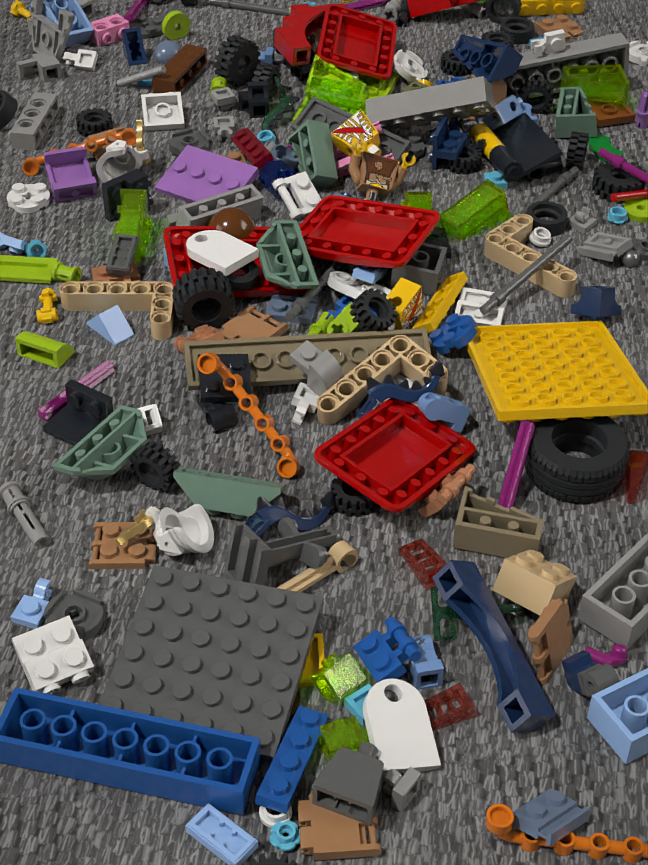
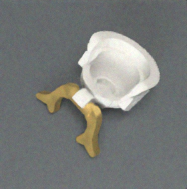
(122, 157)
(174, 531)

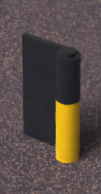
(516, 146)

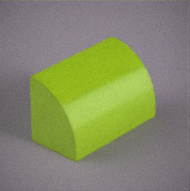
(43, 349)

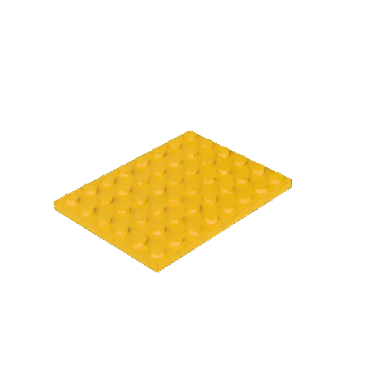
(555, 372)

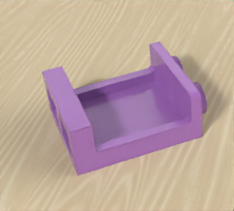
(69, 174)

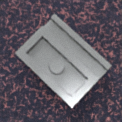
(605, 246)

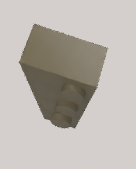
(494, 529)

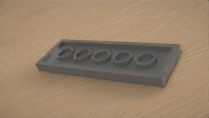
(334, 116)

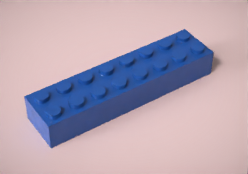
(129, 750)

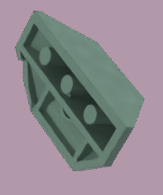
(286, 256)
(106, 446)
(225, 492)

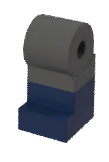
(586, 675)

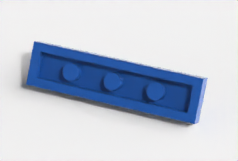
(291, 760)

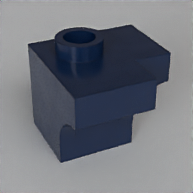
(597, 303)

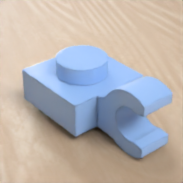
(16, 245)
(31, 609)

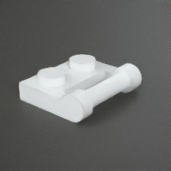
(302, 191)

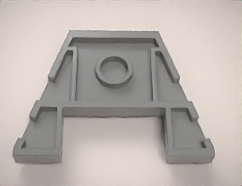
(47, 35)

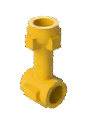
(18, 9)
(48, 313)

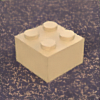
(533, 580)

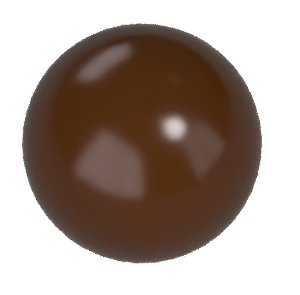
(233, 222)

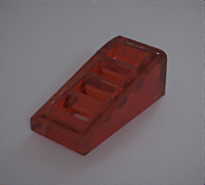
(635, 474)
(418, 568)
(462, 713)

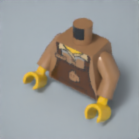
(376, 173)

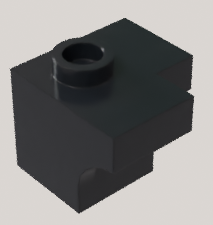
(255, 100)

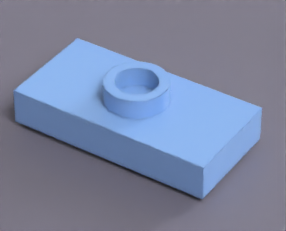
(369, 274)
(221, 836)

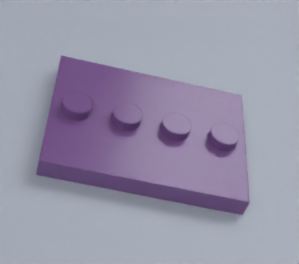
(203, 174)

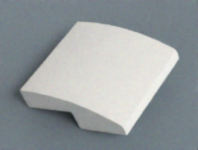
(470, 304)

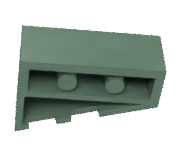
(574, 113)
(314, 152)

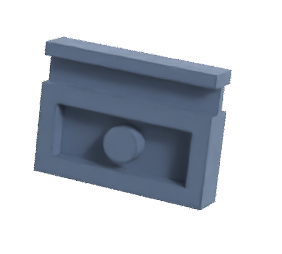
(281, 304)
(550, 816)

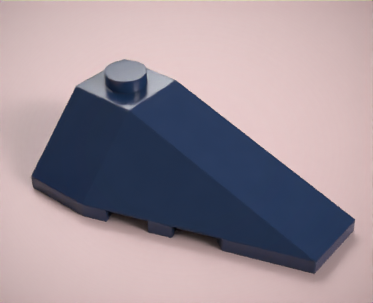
(487, 57)

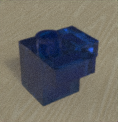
(272, 171)

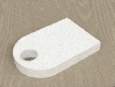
(220, 251)
(351, 286)
(400, 728)

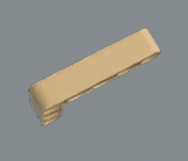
(506, 248)
(129, 296)
(396, 355)

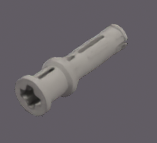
(391, 9)
(37, 535)

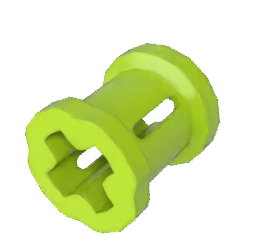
(215, 83)
(65, 273)

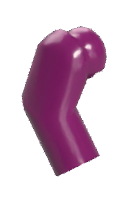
(615, 657)

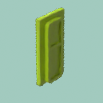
(26, 269)

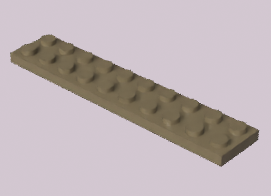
(270, 355)

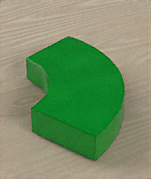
(596, 143)

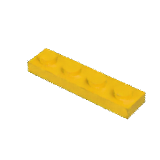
(551, 7)
(441, 302)

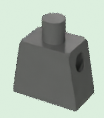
(351, 783)

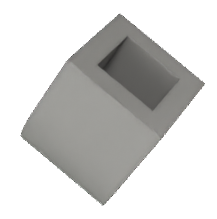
(40, 65)
(320, 367)

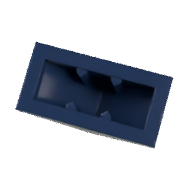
(133, 46)

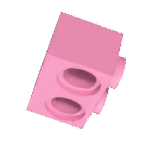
(108, 29)

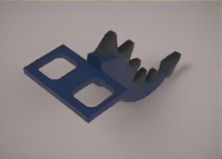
(455, 124)
(399, 391)
(272, 514)

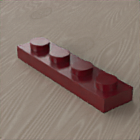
(251, 148)

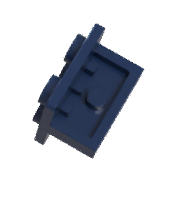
(446, 143)

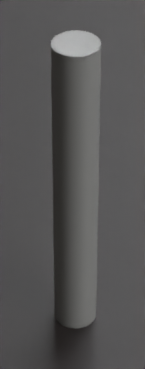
(141, 76)

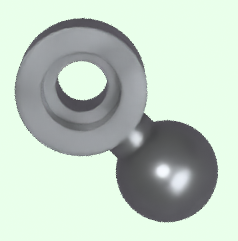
(637, 253)

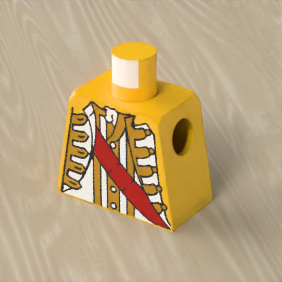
(357, 128)
(408, 303)

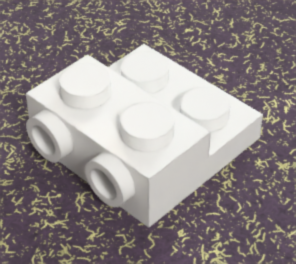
(162, 111)
(53, 656)

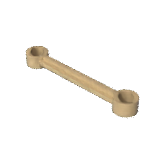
(337, 553)

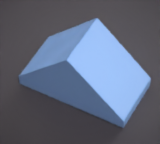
(112, 326)

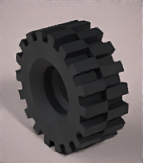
(237, 60)
(610, 180)

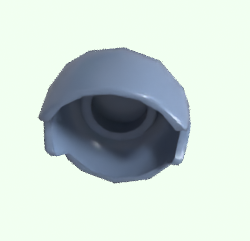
(166, 50)
(283, 153)

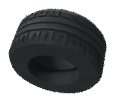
(572, 477)

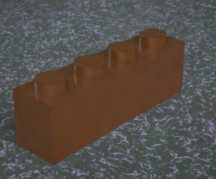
(180, 69)

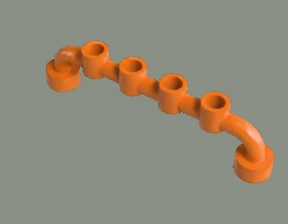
(32, 165)
(289, 464)
(500, 821)

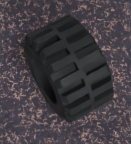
(200, 285)

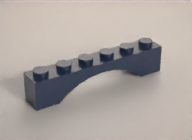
(519, 692)

